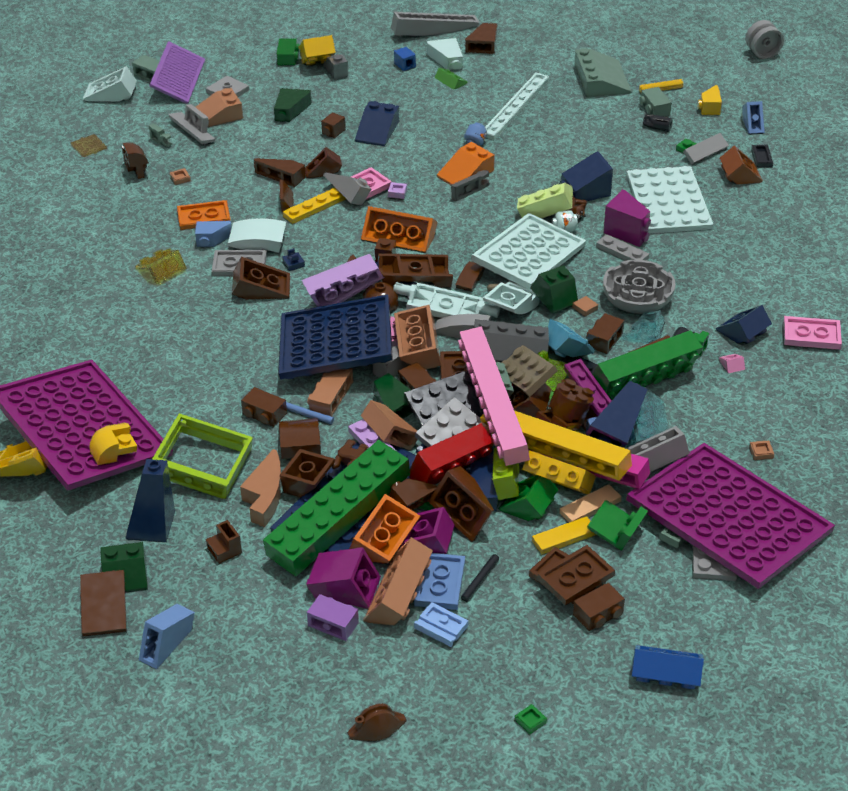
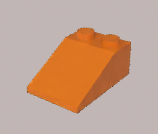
(466, 162)

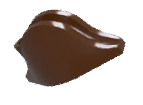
(376, 723)

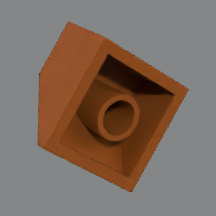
(739, 167)

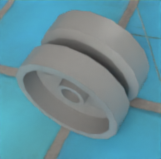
(764, 39)

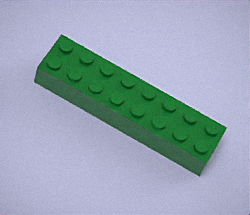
(336, 508)

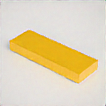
(562, 535)

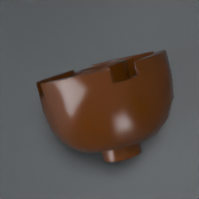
(380, 289)

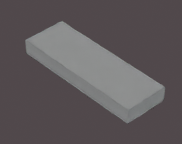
(705, 148)

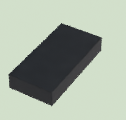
(762, 156)

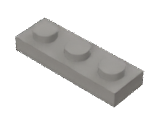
(621, 249)

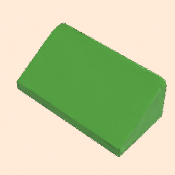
(449, 78)

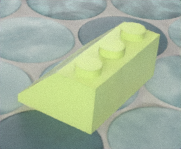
(546, 201)

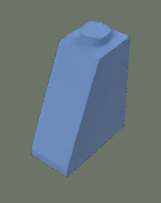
(164, 634)

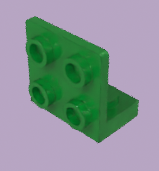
(615, 524)

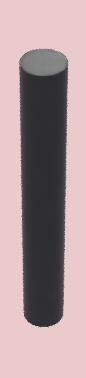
(480, 577)

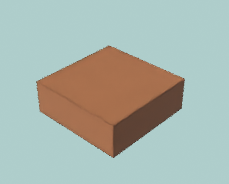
(180, 176)
(585, 306)
(761, 450)

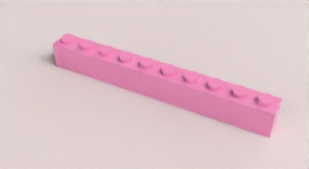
(493, 397)

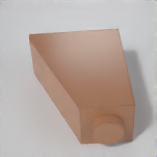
(389, 425)

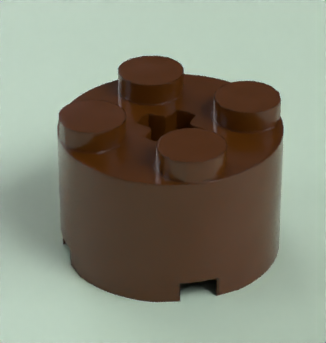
(571, 401)

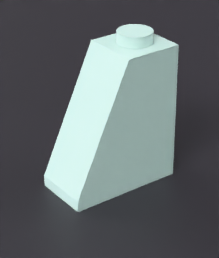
(446, 53)

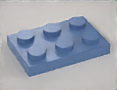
(441, 582)

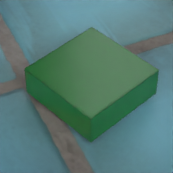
(530, 719)

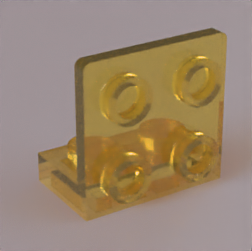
(163, 264)

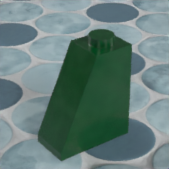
(291, 103)
(390, 393)

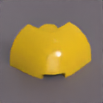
(111, 442)

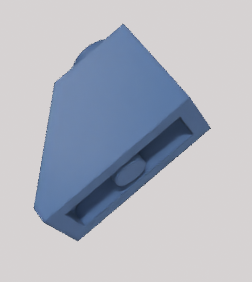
(753, 117)
(212, 232)

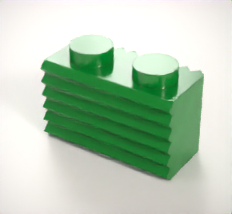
(287, 51)

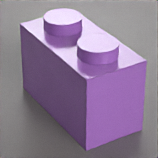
(332, 617)

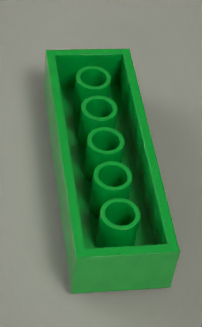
(649, 363)

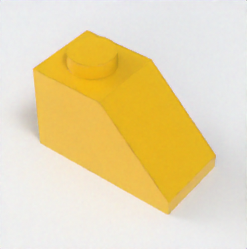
(710, 102)

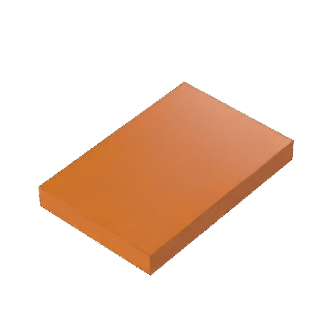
(208, 211)

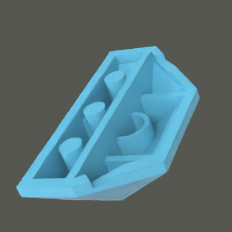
(566, 341)

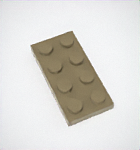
(528, 370)

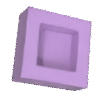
(397, 190)

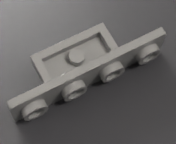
(194, 123)

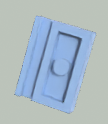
(441, 624)

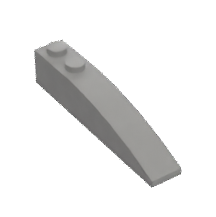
(430, 24)

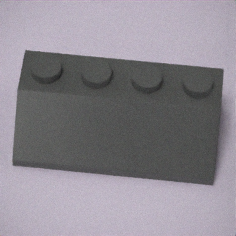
(506, 337)

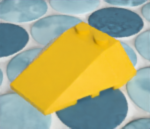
(21, 461)

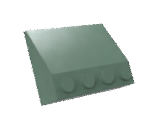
(600, 74)

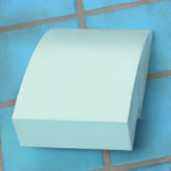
(257, 234)
(512, 298)

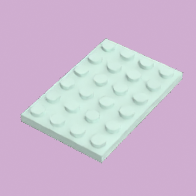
(671, 198)
(528, 250)

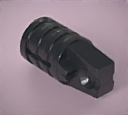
(658, 122)

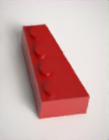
(457, 451)

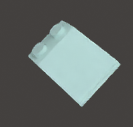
(112, 87)

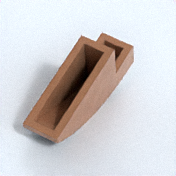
(263, 489)

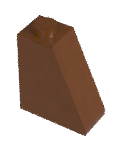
(482, 39)

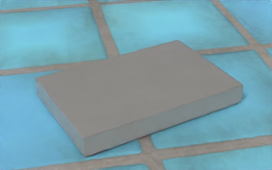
(226, 260)

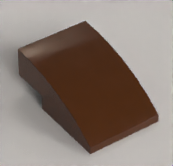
(299, 435)

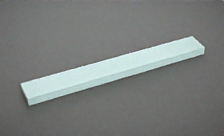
(515, 105)

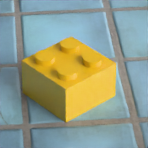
(316, 49)

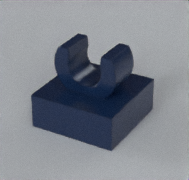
(293, 260)

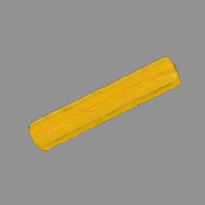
(666, 85)

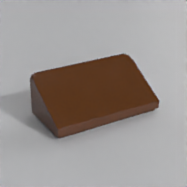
(286, 196)

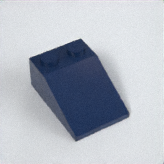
(377, 123)

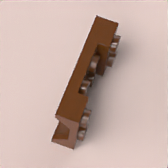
(428, 268)

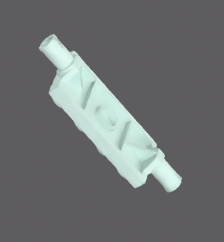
(444, 301)

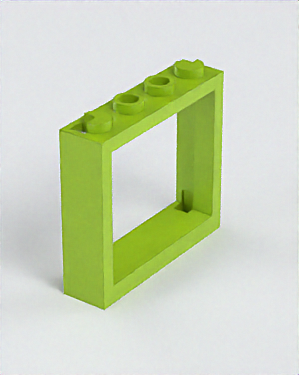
(197, 479)

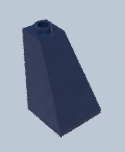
(619, 417)
(153, 504)

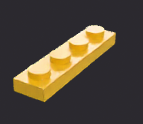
(313, 205)

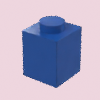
(404, 58)

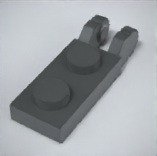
(469, 185)

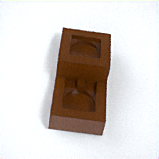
(469, 276)

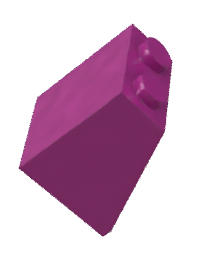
(627, 219)
(345, 577)

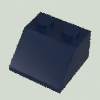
(746, 325)

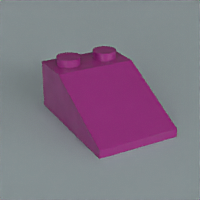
(433, 530)

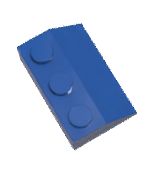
(667, 666)

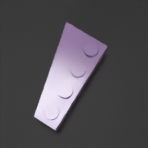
(342, 281)

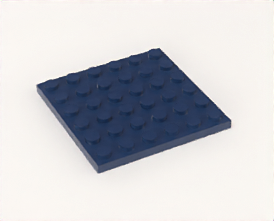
(335, 337)

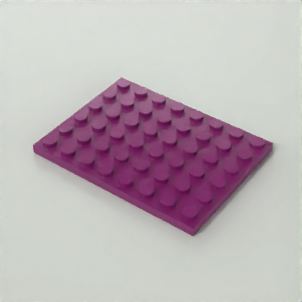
(63, 412)
(731, 514)

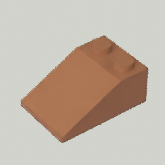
(221, 107)

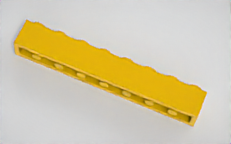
(573, 447)

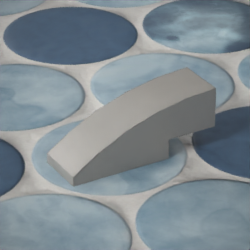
(454, 324)

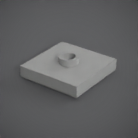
(228, 82)

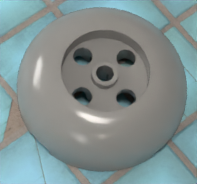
(638, 286)

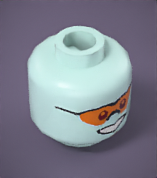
(566, 220)

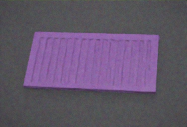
(177, 72)

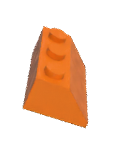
(385, 530)

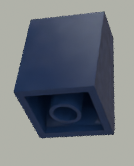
(590, 178)

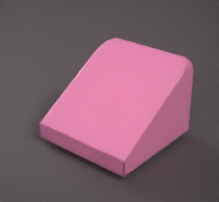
(733, 363)

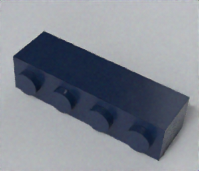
(482, 472)

